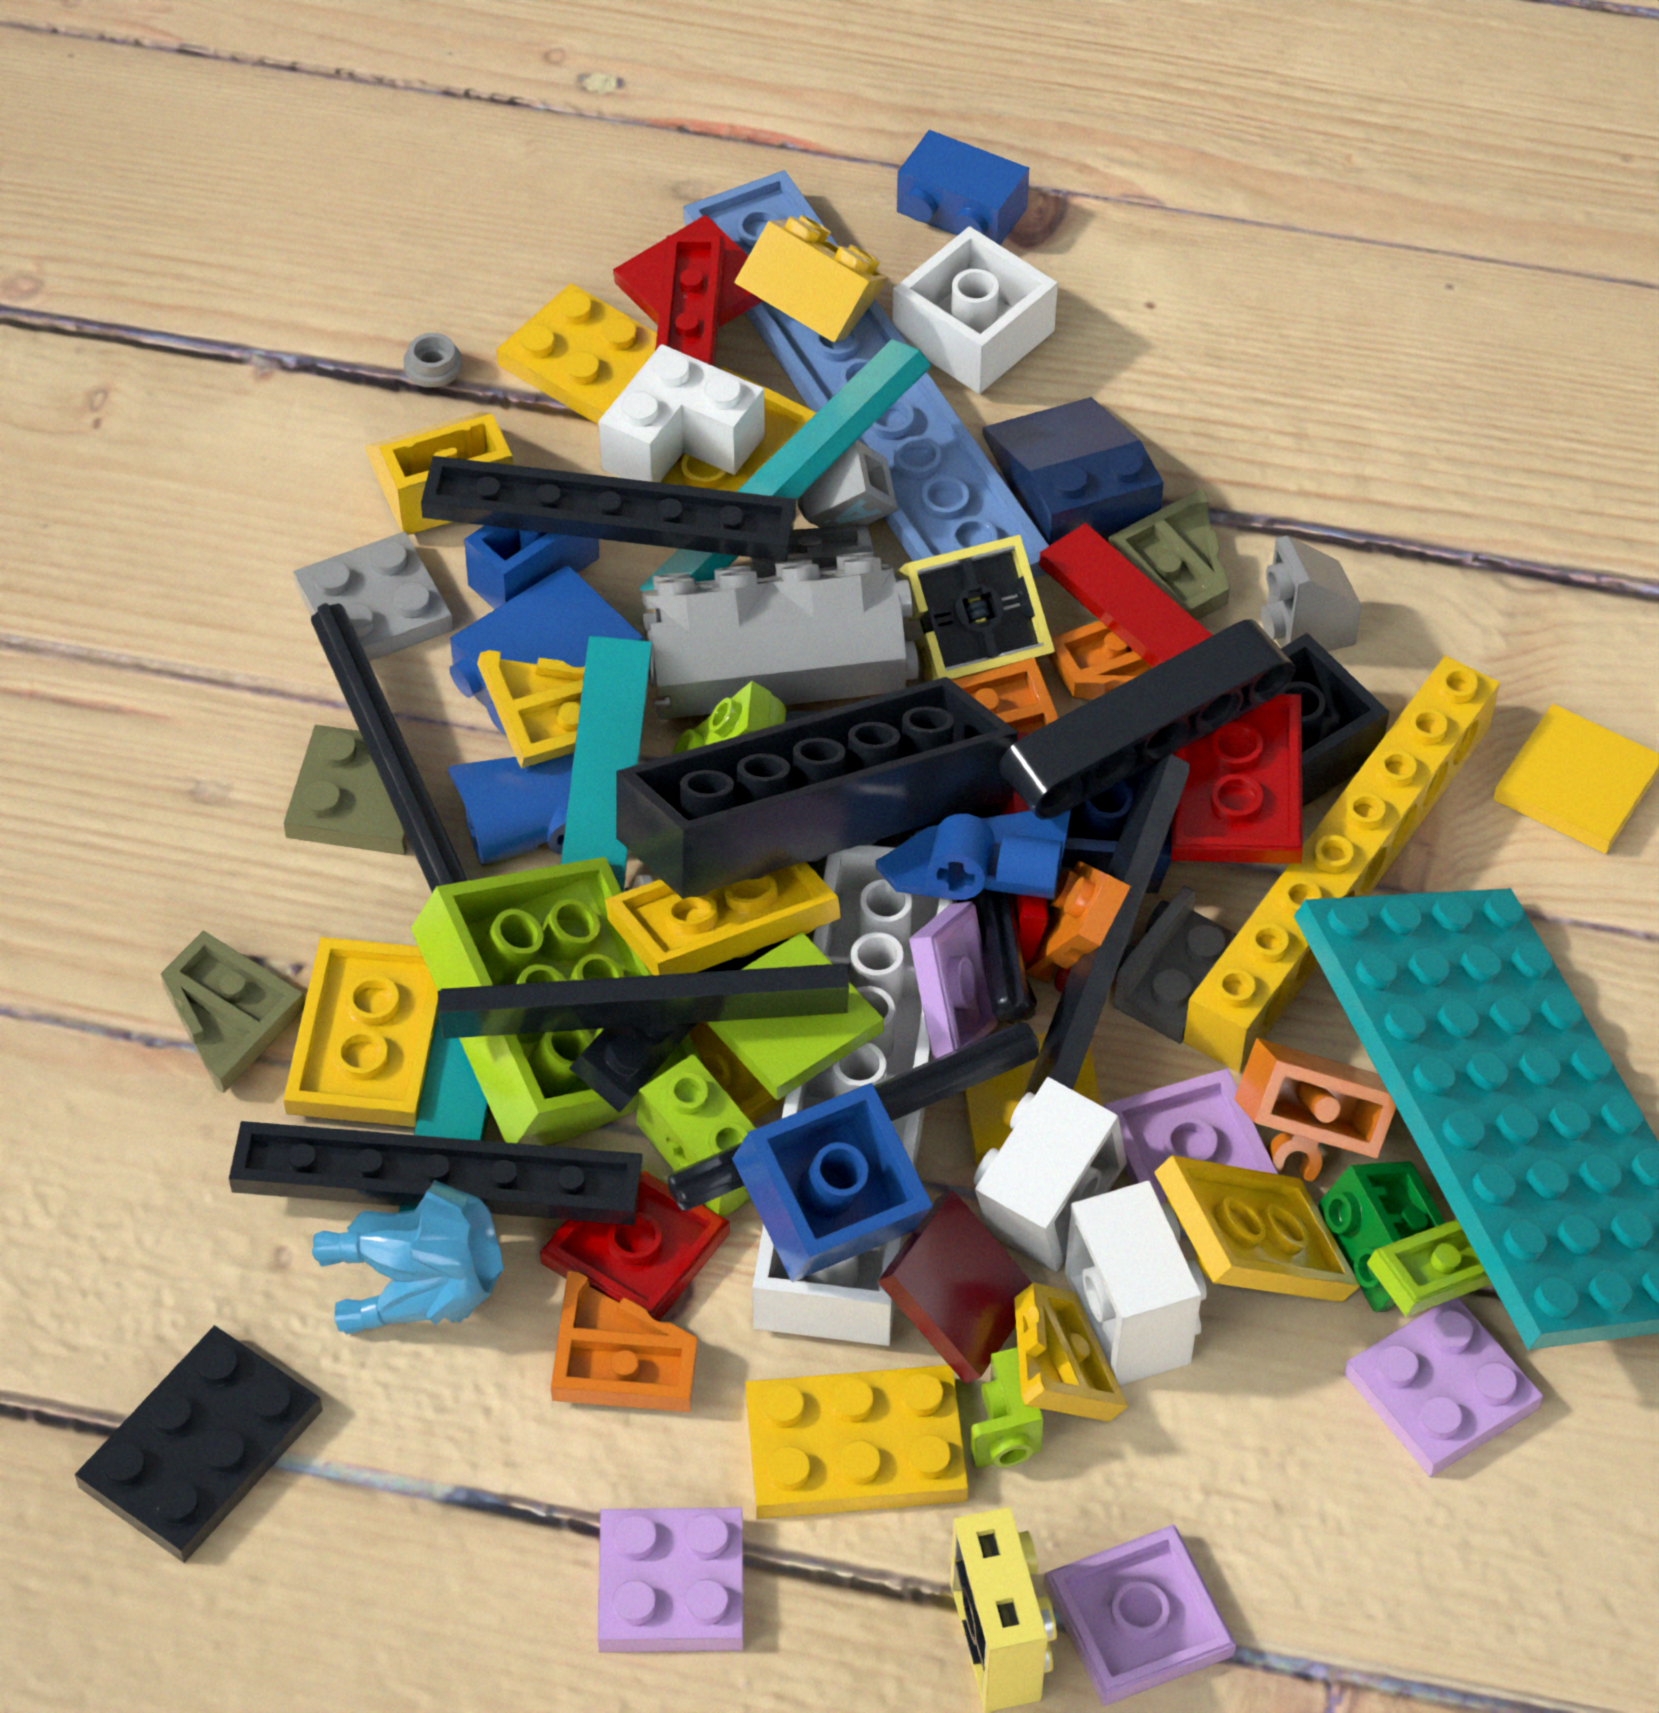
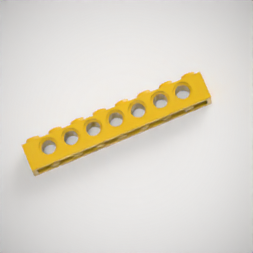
(1341, 859)

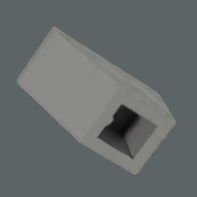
(1309, 597)

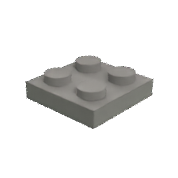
(383, 593)

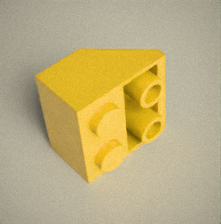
(812, 277)
(405, 460)

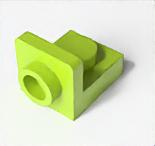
(1013, 1428)

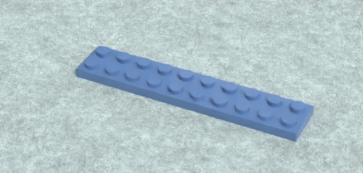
(938, 472)

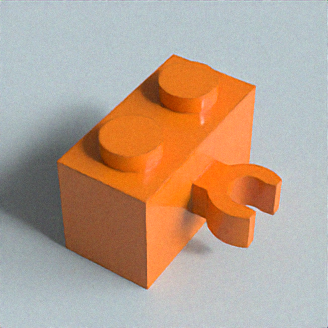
(1313, 1104)

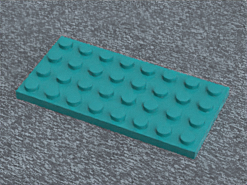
(1505, 1102)

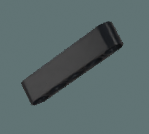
(1146, 719)

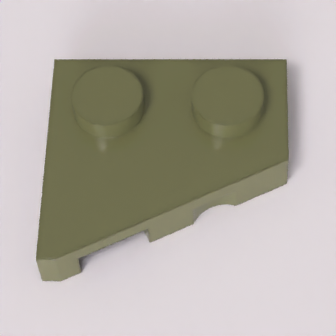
(1179, 554)
(342, 796)
(228, 1006)

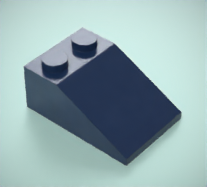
(1076, 469)

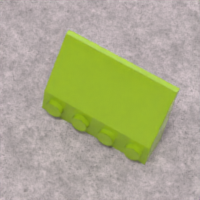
(533, 930)

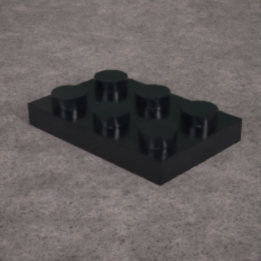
(198, 1443)

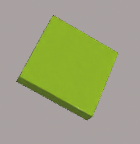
(797, 1048)

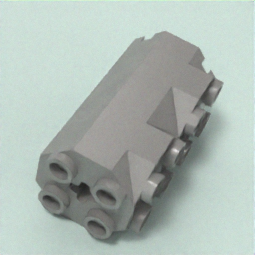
(794, 633)

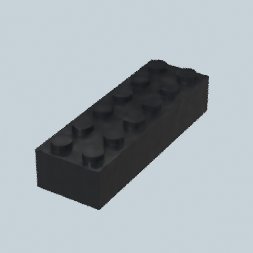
(812, 786)

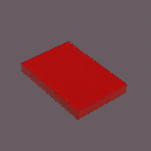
(1244, 790)

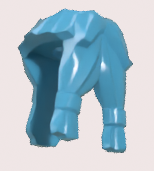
(437, 1256)

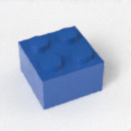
(831, 1182)

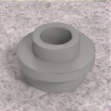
(432, 360)

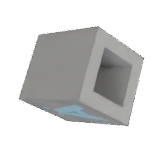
(850, 491)

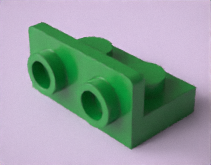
(1375, 1208)

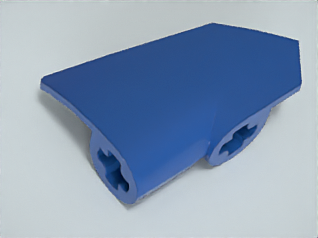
(514, 806)
(978, 854)

